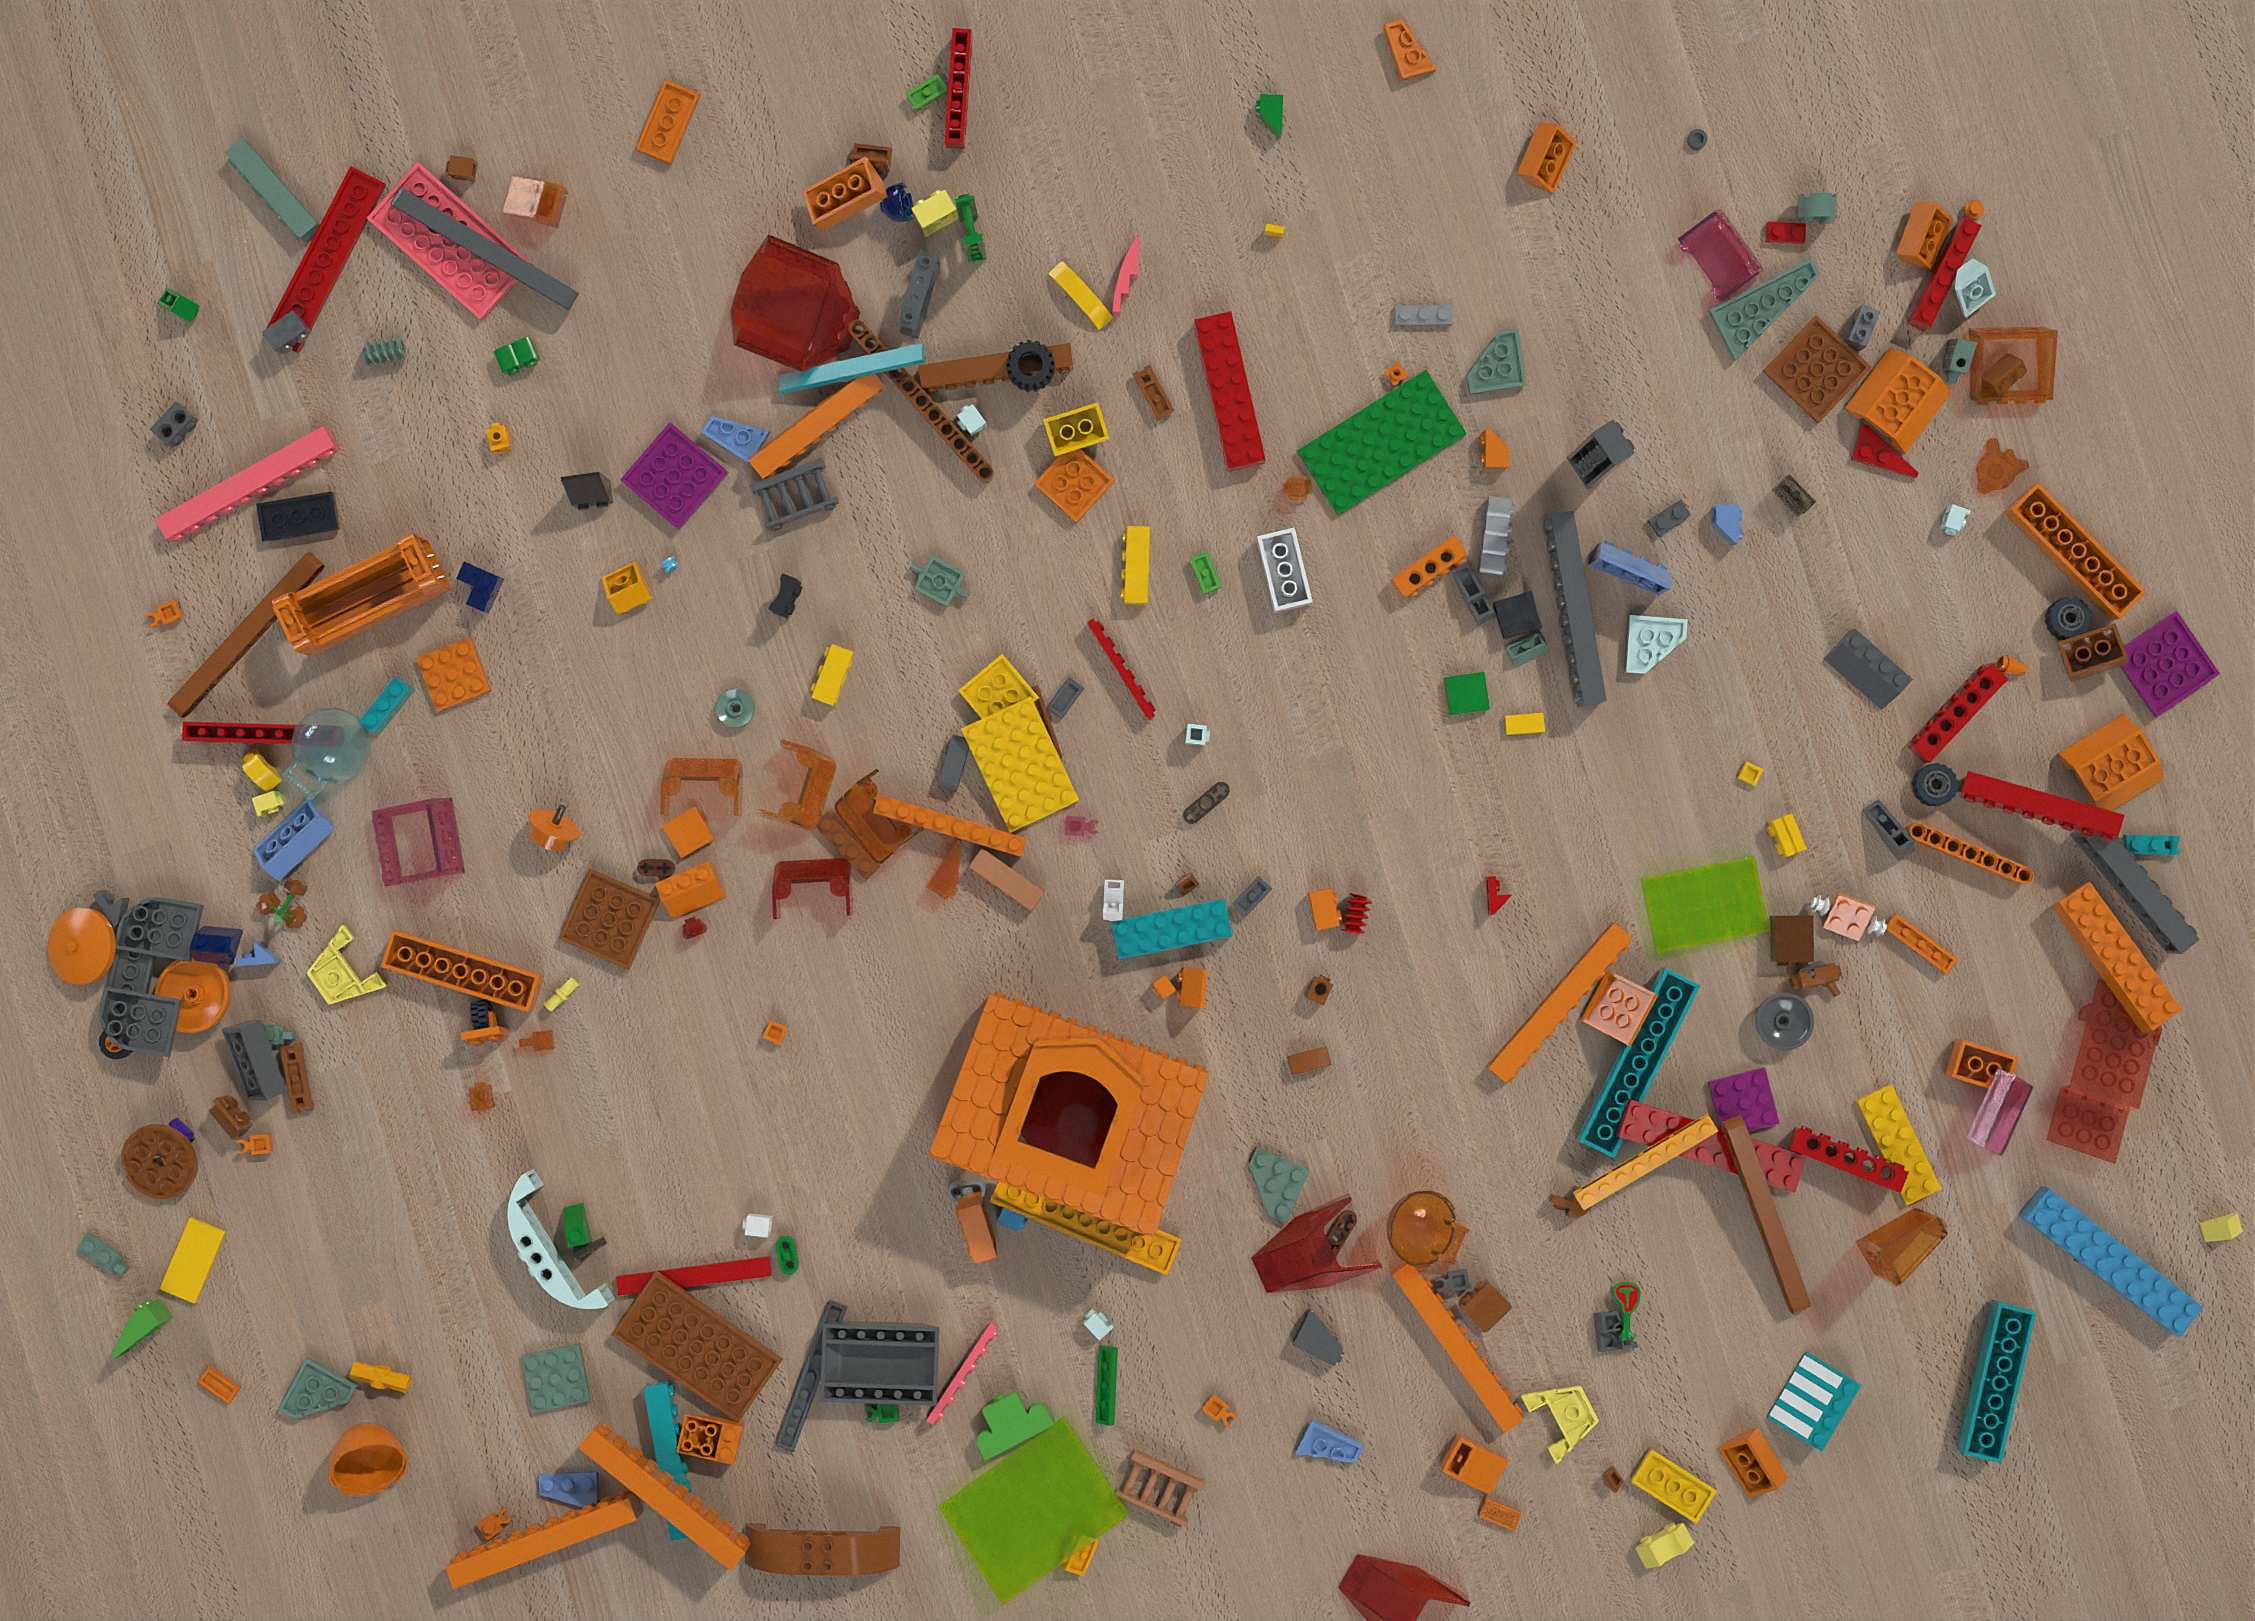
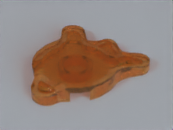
(1998, 469)

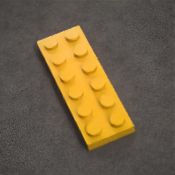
(1898, 1142)

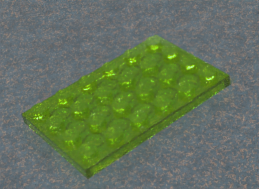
(1705, 904)

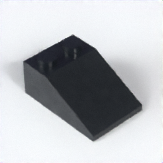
(588, 490)

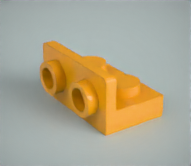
(1080, 1561)

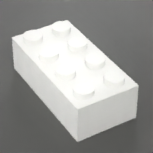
(1284, 570)

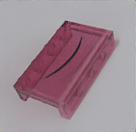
(2000, 1112)

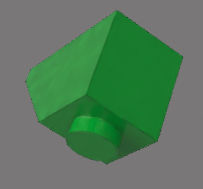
(1271, 112)
(178, 304)
(576, 1225)

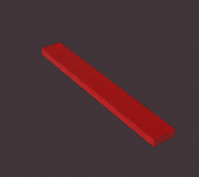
(699, 1274)

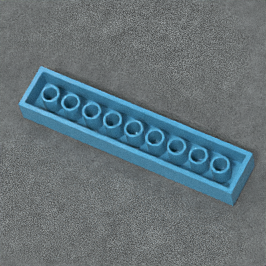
(2111, 1261)

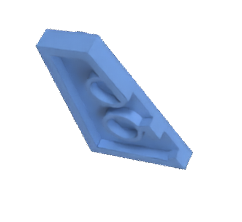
(735, 437)
(1328, 1443)
(570, 1487)

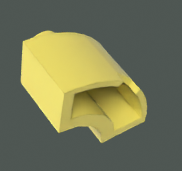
(1664, 1545)

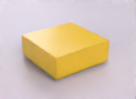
(1274, 230)
(1750, 773)

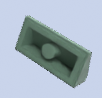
(1527, 649)

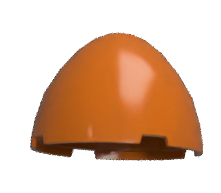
(366, 1460)

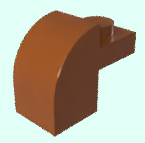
(1573, 1206)

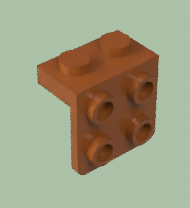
(879, 156)
(1485, 1305)

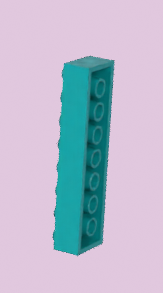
(1996, 1381)

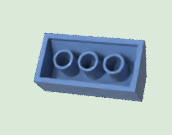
(293, 839)

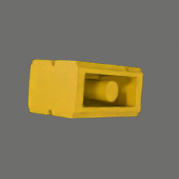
(1786, 835)

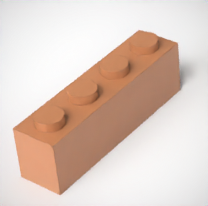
(1006, 879)

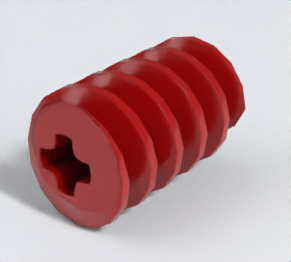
(1356, 914)

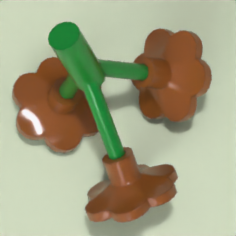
(295, 915)

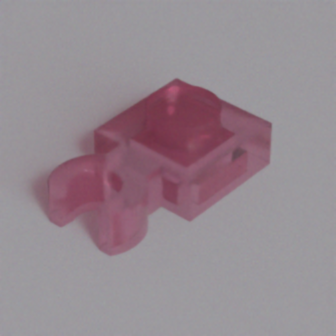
(1077, 826)

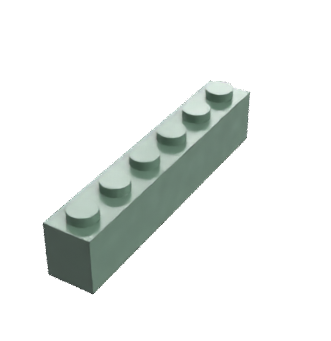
(270, 186)

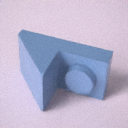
(263, 955)

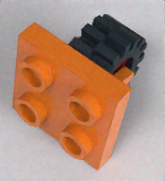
(483, 1025)

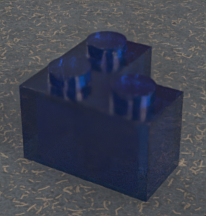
(485, 586)

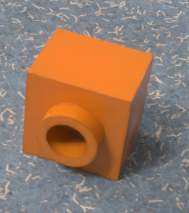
(1163, 987)

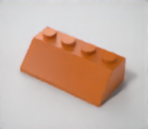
(844, 194)

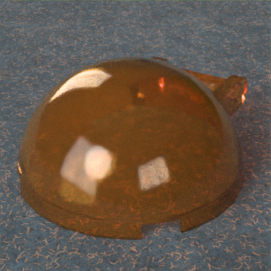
(1423, 1228)

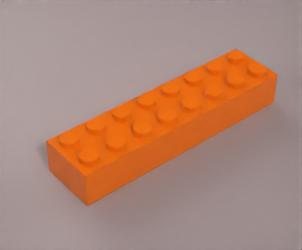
(2074, 551)
(2116, 957)
(462, 970)

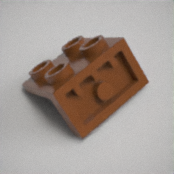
(230, 1116)

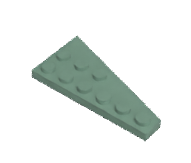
(1753, 311)

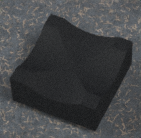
(789, 590)
(1517, 615)

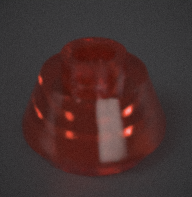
(693, 928)

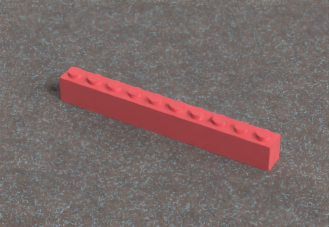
(247, 484)

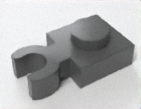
(1456, 1280)

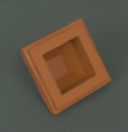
(1187, 883)
(1613, 1479)

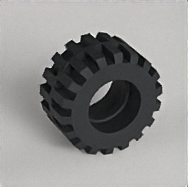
(1026, 350)

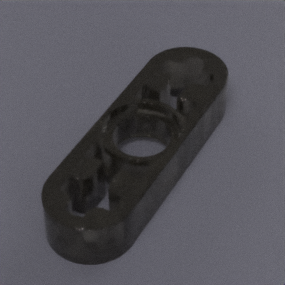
(1198, 816)

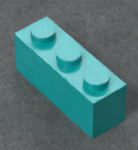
(387, 705)

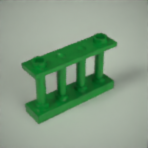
(973, 241)

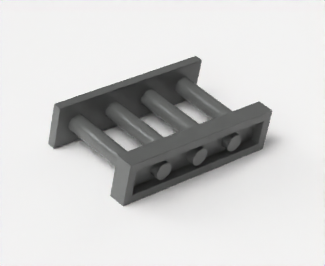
(918, 294)
(797, 475)

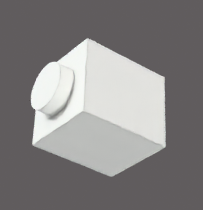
(757, 1225)

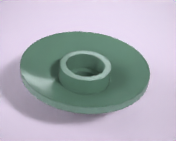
(725, 706)

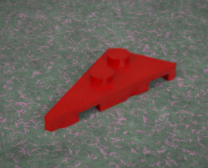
(1876, 452)

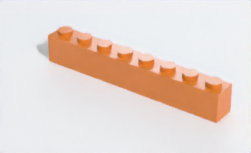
(814, 423)
(949, 825)

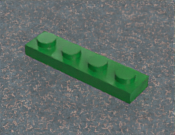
(1106, 1385)

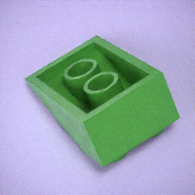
(143, 1323)

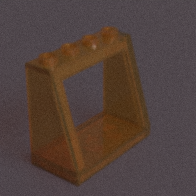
(2046, 355)
(1902, 1244)

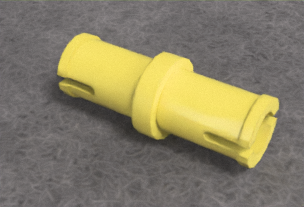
(561, 994)

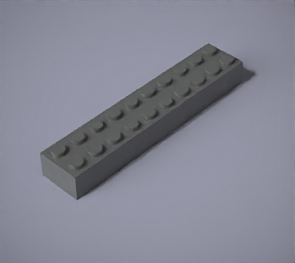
(1575, 609)

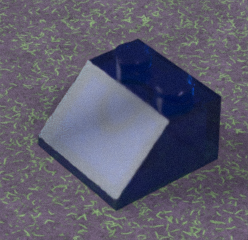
(215, 944)

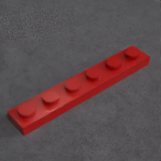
(1126, 675)

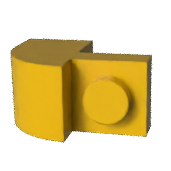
(260, 771)

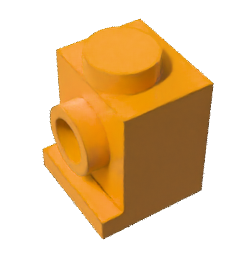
(503, 443)

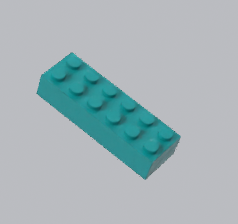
(1171, 928)

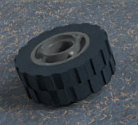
(2057, 622)
(1946, 781)

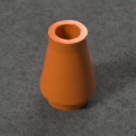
(2009, 665)

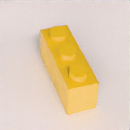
(832, 675)

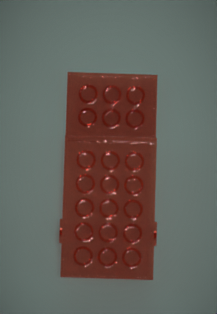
(2105, 1079)

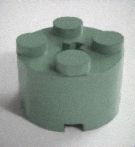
(1817, 207)

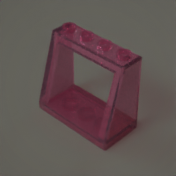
(443, 835)

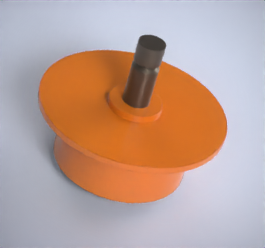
(552, 829)

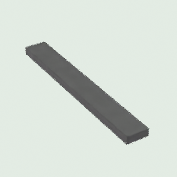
(808, 1383)

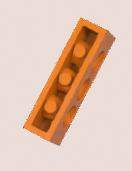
(1451, 547)

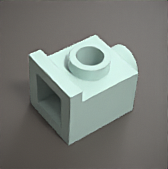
(1954, 519)
(1097, 1323)

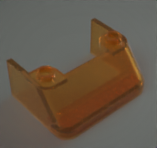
(726, 771)
(814, 793)
(872, 830)

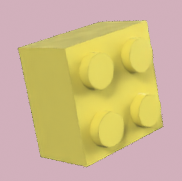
(934, 212)

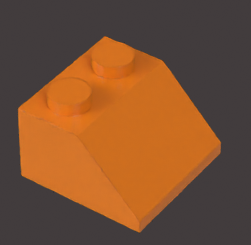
(1193, 987)

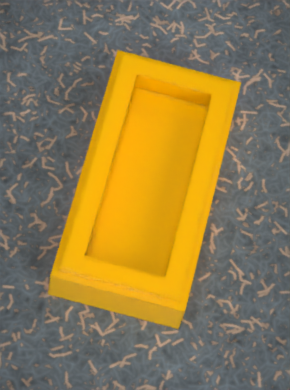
(1524, 723)

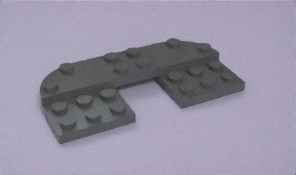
(126, 1010)

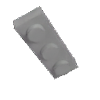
(1423, 315)

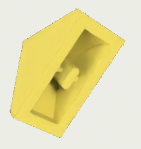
(2221, 1228)

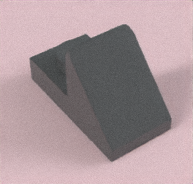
(113, 910)

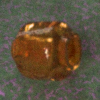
(1297, 487)

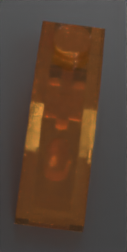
(947, 876)

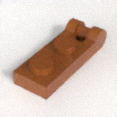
(1153, 393)

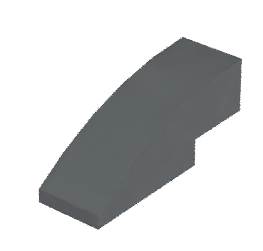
(1473, 594)

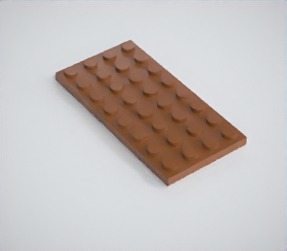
(697, 1346)

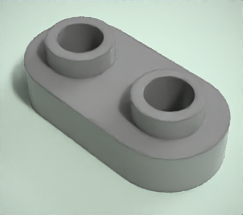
(966, 1188)

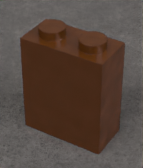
(1792, 939)

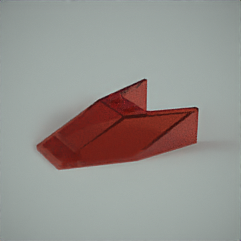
(1302, 1256)
(1394, 1589)

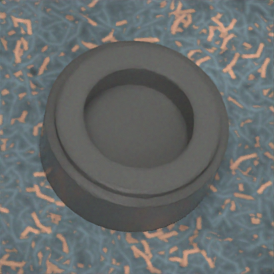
(1697, 139)

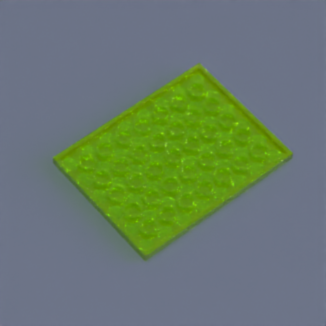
(1033, 1510)

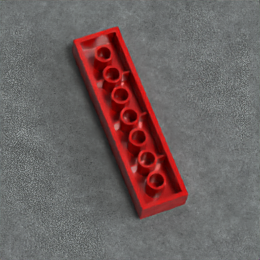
(1229, 391)

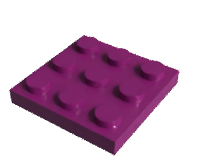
(1747, 1096)

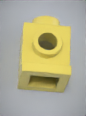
(268, 803)

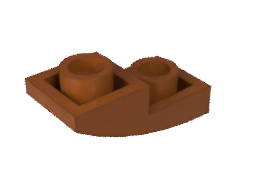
(1309, 1060)

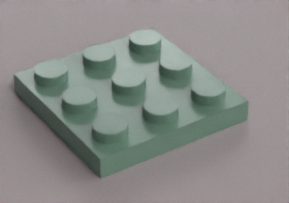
(556, 1377)

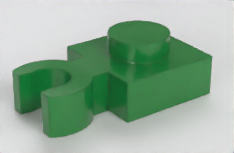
(884, 1412)

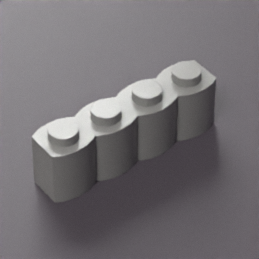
(1495, 534)

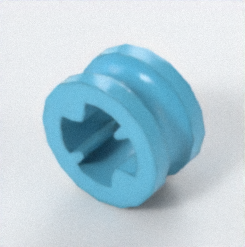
(669, 564)

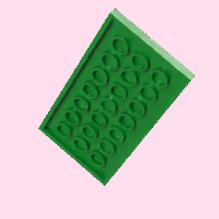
(1381, 442)

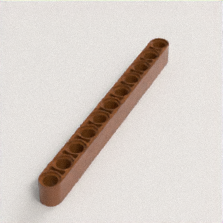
(928, 408)
(242, 637)
(1765, 1214)

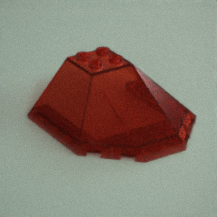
(792, 306)

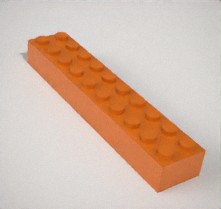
(665, 1495)
(543, 1538)

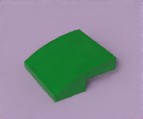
(1466, 693)

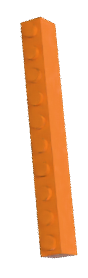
(1559, 1002)
(1457, 1346)

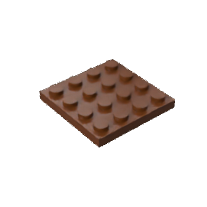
(1816, 369)
(609, 919)

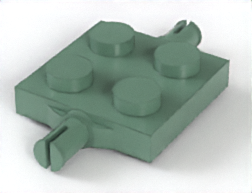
(939, 581)

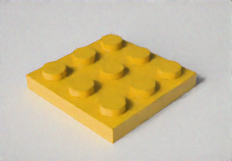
(996, 688)

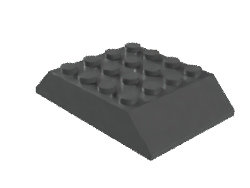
(879, 1363)

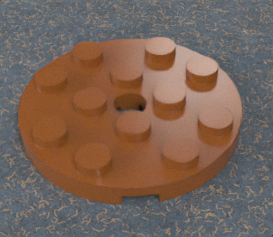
(175, 1151)

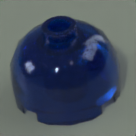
(898, 203)

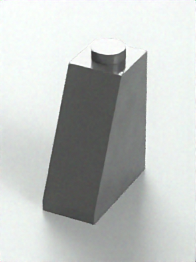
(1317, 1339)

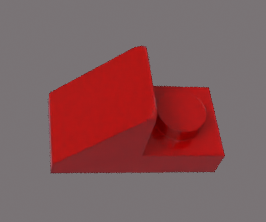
(1494, 901)

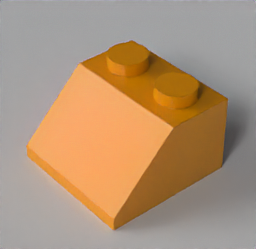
(626, 588)

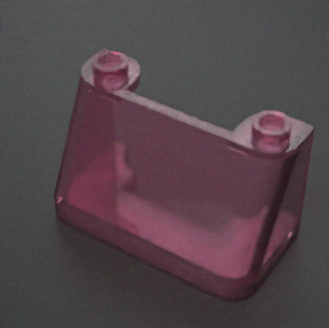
(1721, 254)

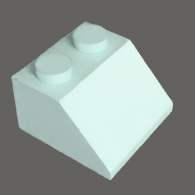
(1973, 286)

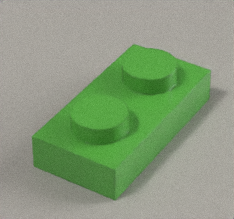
(927, 92)
(1205, 572)

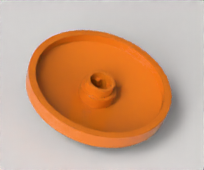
(81, 946)
(203, 990)

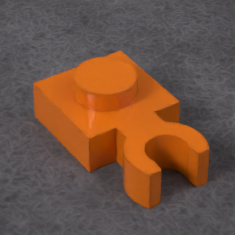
(167, 613)
(258, 1144)
(1217, 1408)
(493, 1524)

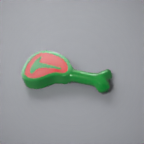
(1628, 1297)

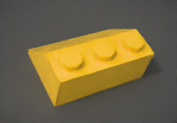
(1076, 429)

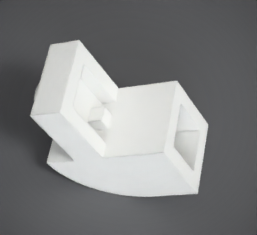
(1113, 900)

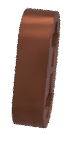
(656, 862)

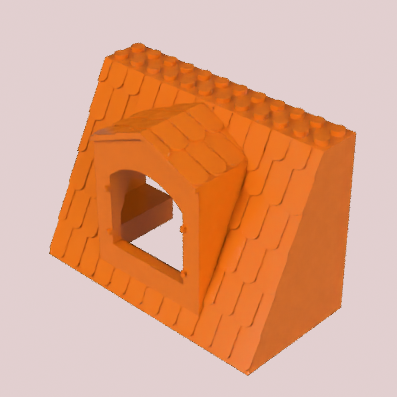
(997, 1086)

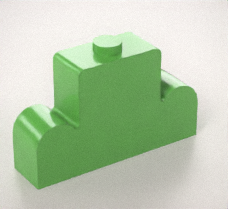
(1011, 1423)

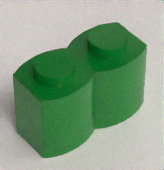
(517, 355)

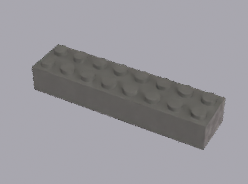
(1601, 453)
(2139, 892)

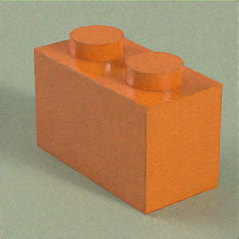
(1324, 909)

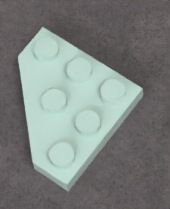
(1651, 640)

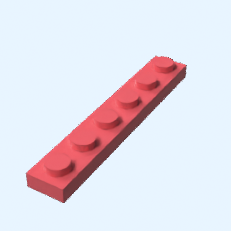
(967, 1366)

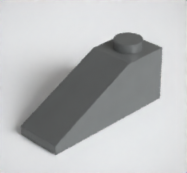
(1890, 830)

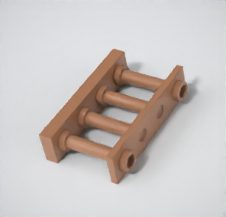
(1175, 1476)

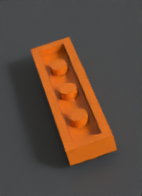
(1921, 944)

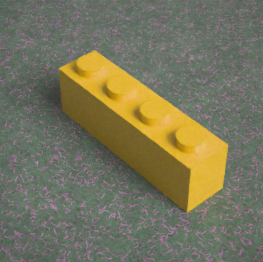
(1137, 565)

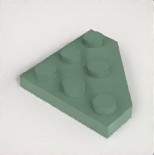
(1499, 365)
(1278, 1182)
(316, 1390)

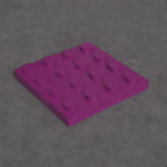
(674, 476)
(2167, 664)

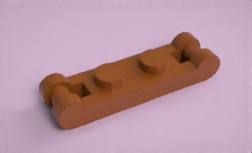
(296, 1078)

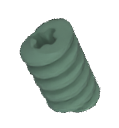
(383, 351)

